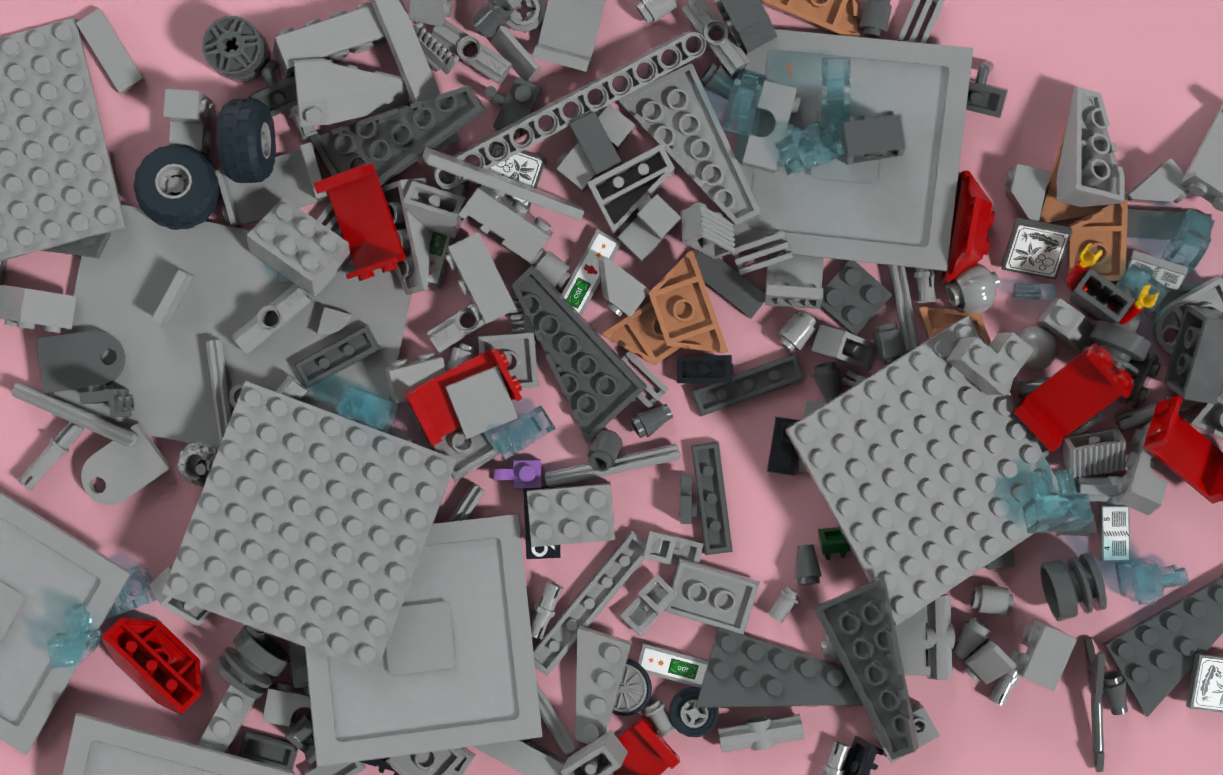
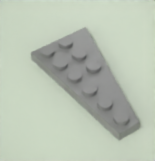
(684, 122)

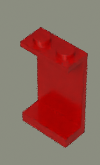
(364, 220)
(1073, 396)
(432, 404)
(1185, 450)
(646, 751)

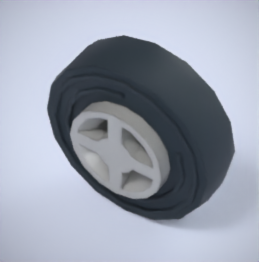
(691, 722)

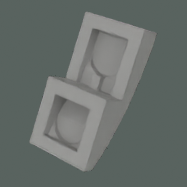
(670, 548)
(649, 605)

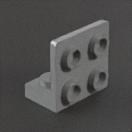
(795, 282)

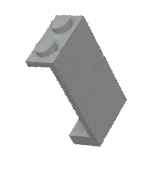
(569, 32)
(1206, 170)
(291, 179)

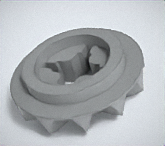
(533, 18)

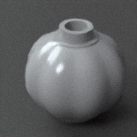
(973, 289)

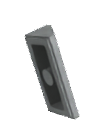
(515, 53)

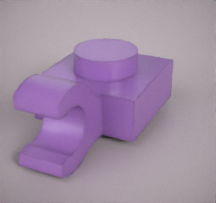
(524, 474)

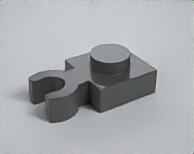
(687, 507)

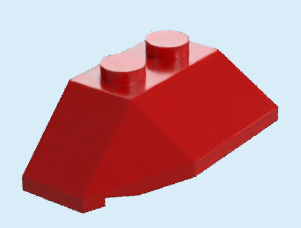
(969, 227)
(155, 661)

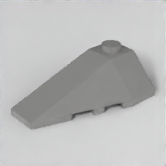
(339, 93)
(1087, 160)
(413, 236)

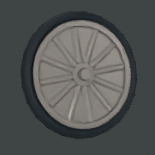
(633, 691)

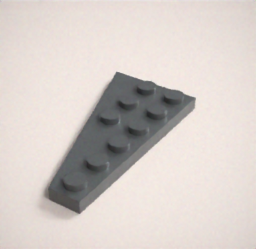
(398, 136)
(584, 365)
(868, 647)
(1163, 647)
(766, 675)

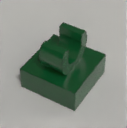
(833, 541)

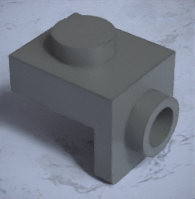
(302, 736)

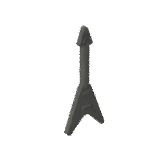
(1096, 668)

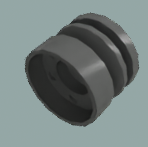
(245, 62)
(1121, 344)
(1077, 585)
(252, 662)

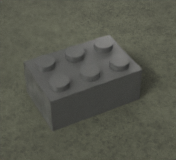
(1198, 356)

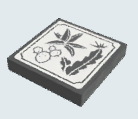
(521, 167)
(1036, 248)
(1206, 683)

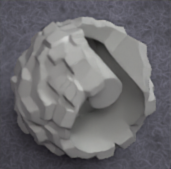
(196, 462)

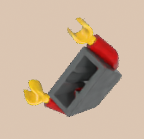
(1101, 297)

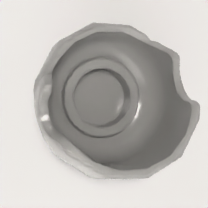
(1043, 345)

